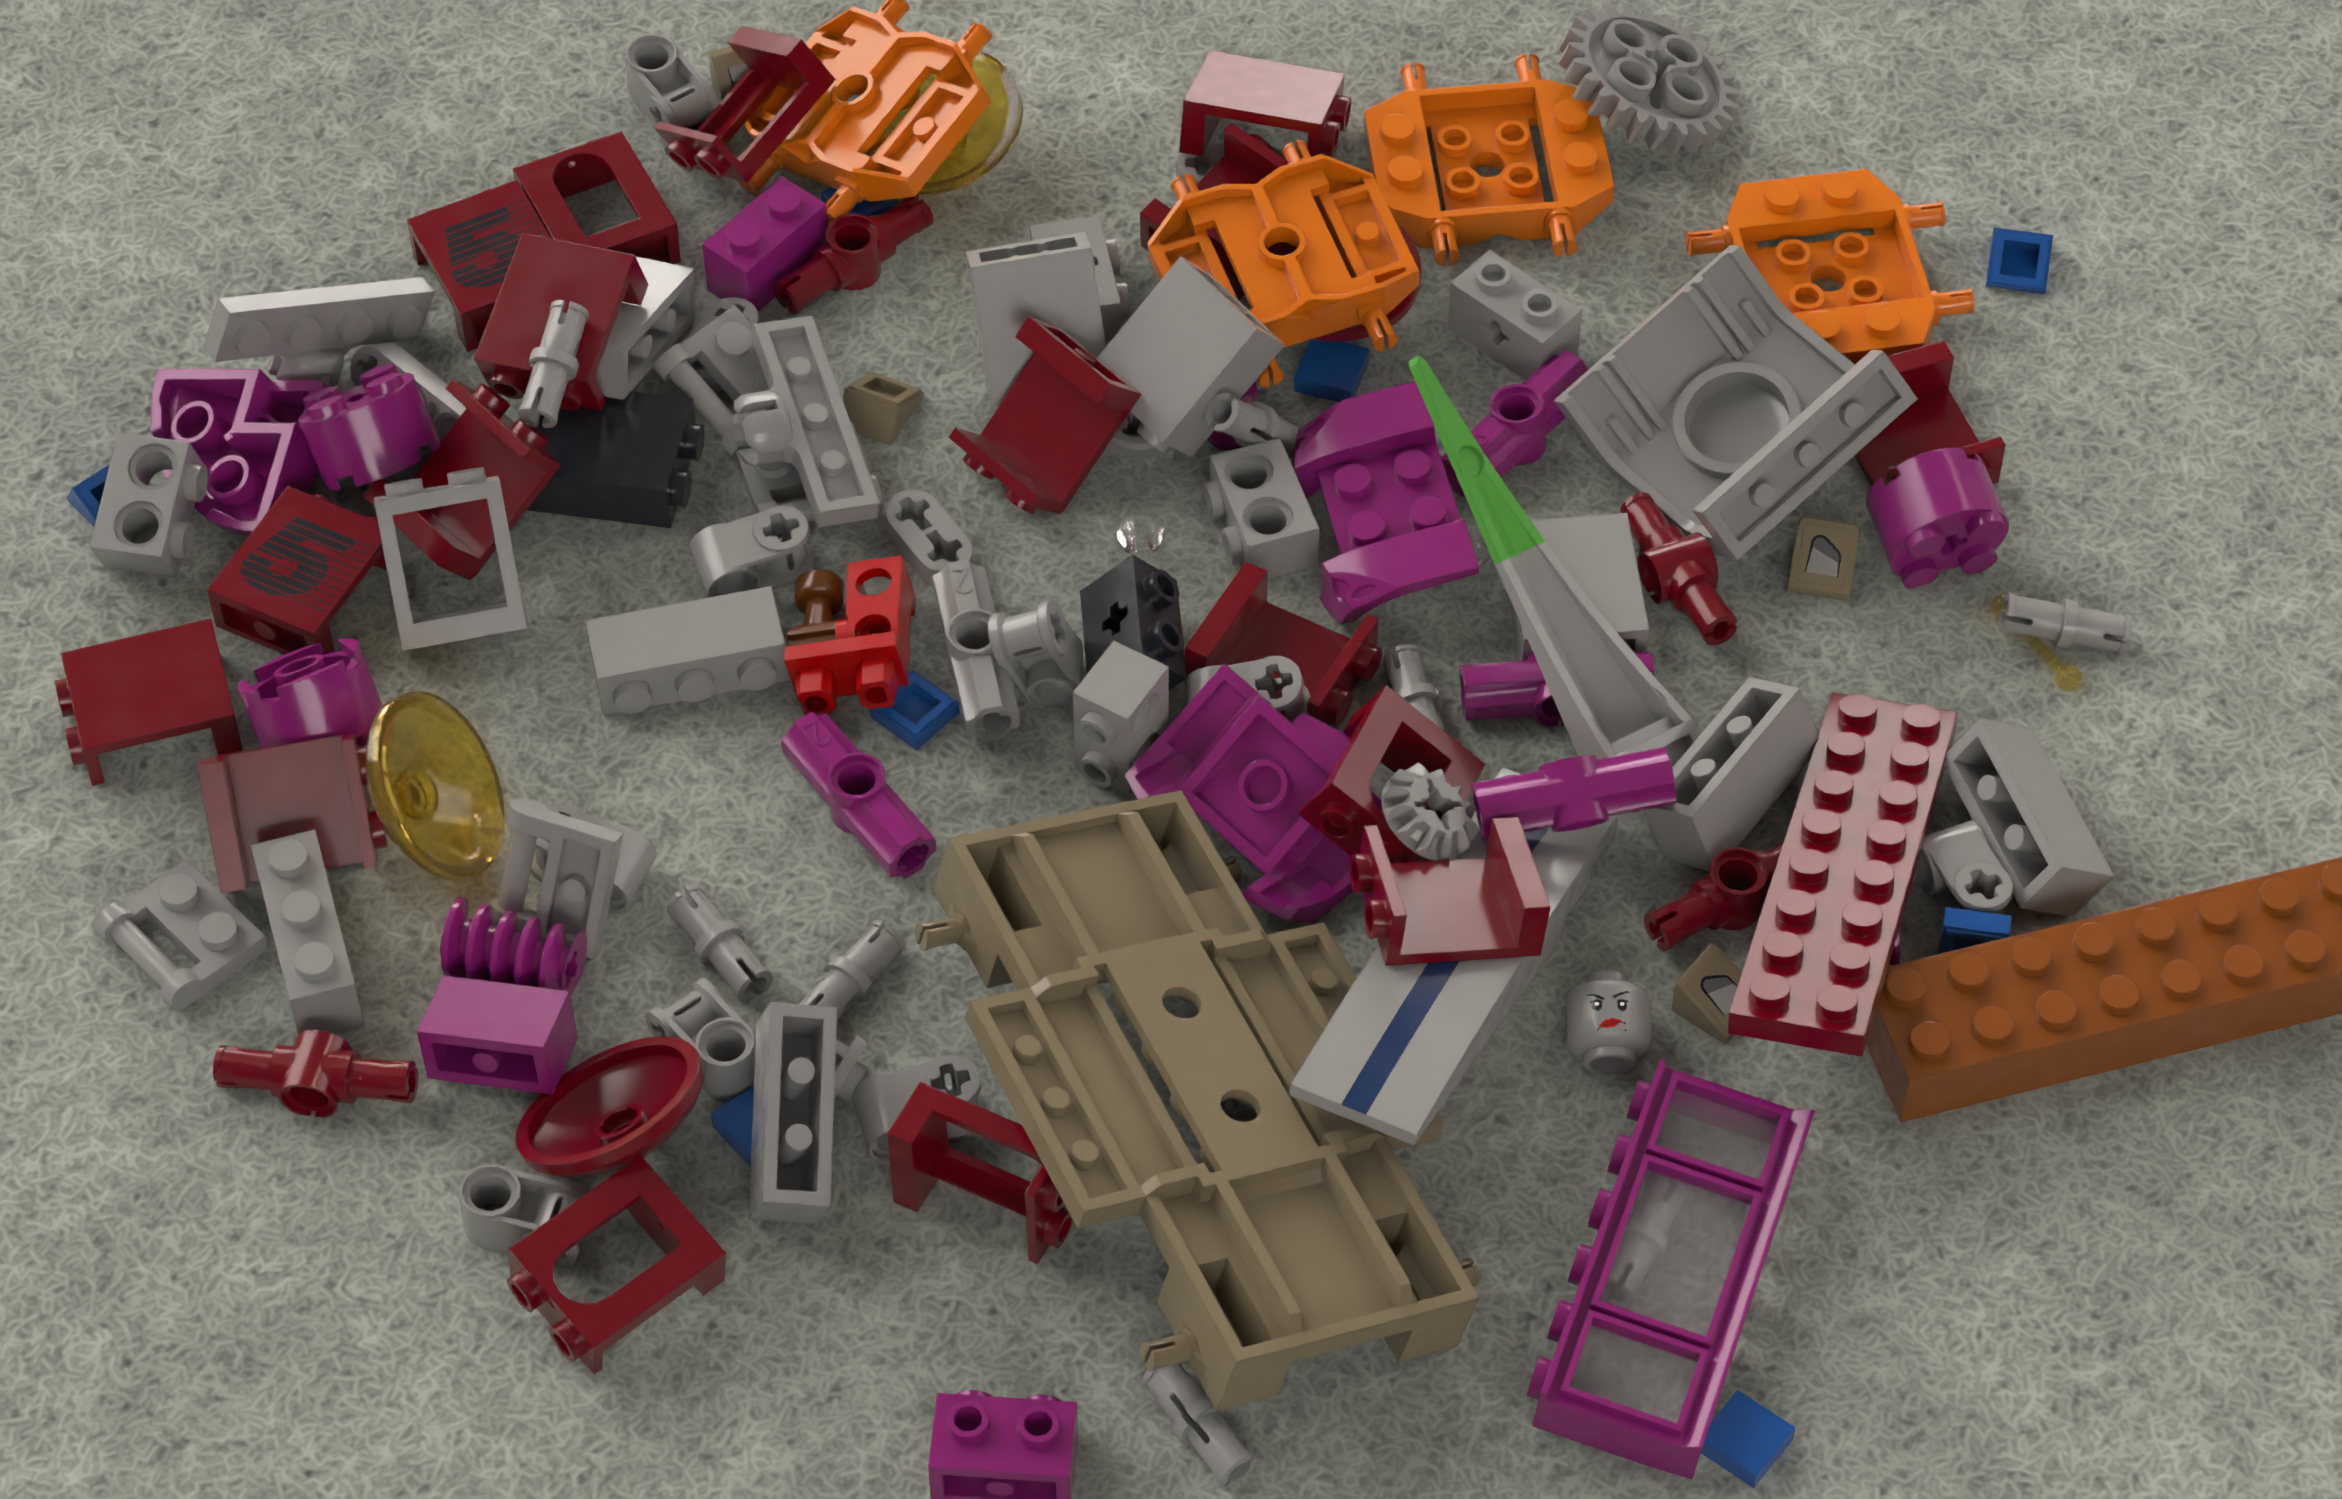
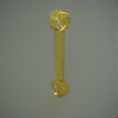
(2067, 676)

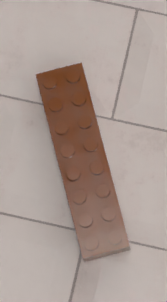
(2110, 991)

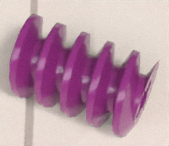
(504, 955)

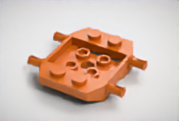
(886, 68)
(1488, 128)
(1347, 257)
(1883, 283)

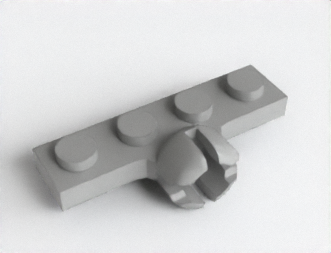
(316, 327)
(804, 423)

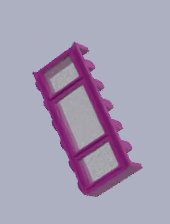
(1668, 1271)

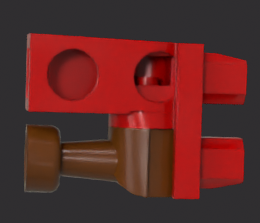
(854, 654)

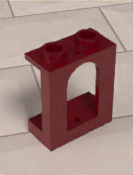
(771, 62)
(591, 165)
(1399, 738)
(922, 1156)
(590, 1328)

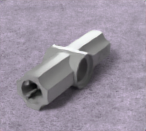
(980, 682)

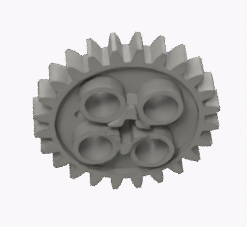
(1648, 78)

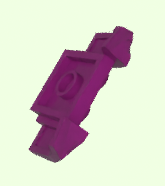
(1383, 501)
(1248, 779)

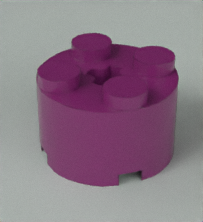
(368, 427)
(1938, 516)
(312, 695)

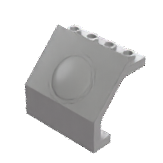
(1729, 406)

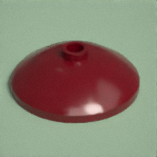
(612, 1108)

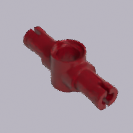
(852, 253)
(1679, 569)
(1713, 901)
(315, 1073)

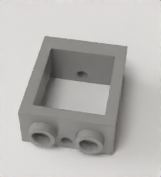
(460, 623)

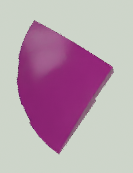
(242, 433)

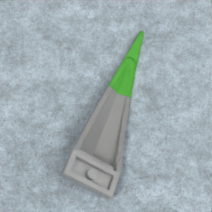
(1593, 675)

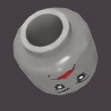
(1608, 1023)

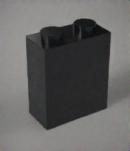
(623, 460)

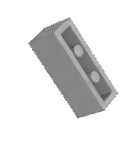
(647, 329)
(687, 651)
(1735, 772)
(2027, 817)
(307, 934)
(793, 1113)

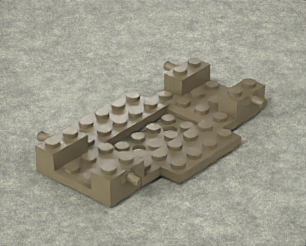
(1309, 1216)

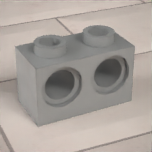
(133, 505)
(1262, 509)
(1118, 714)

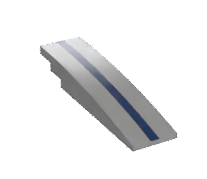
(1419, 1027)

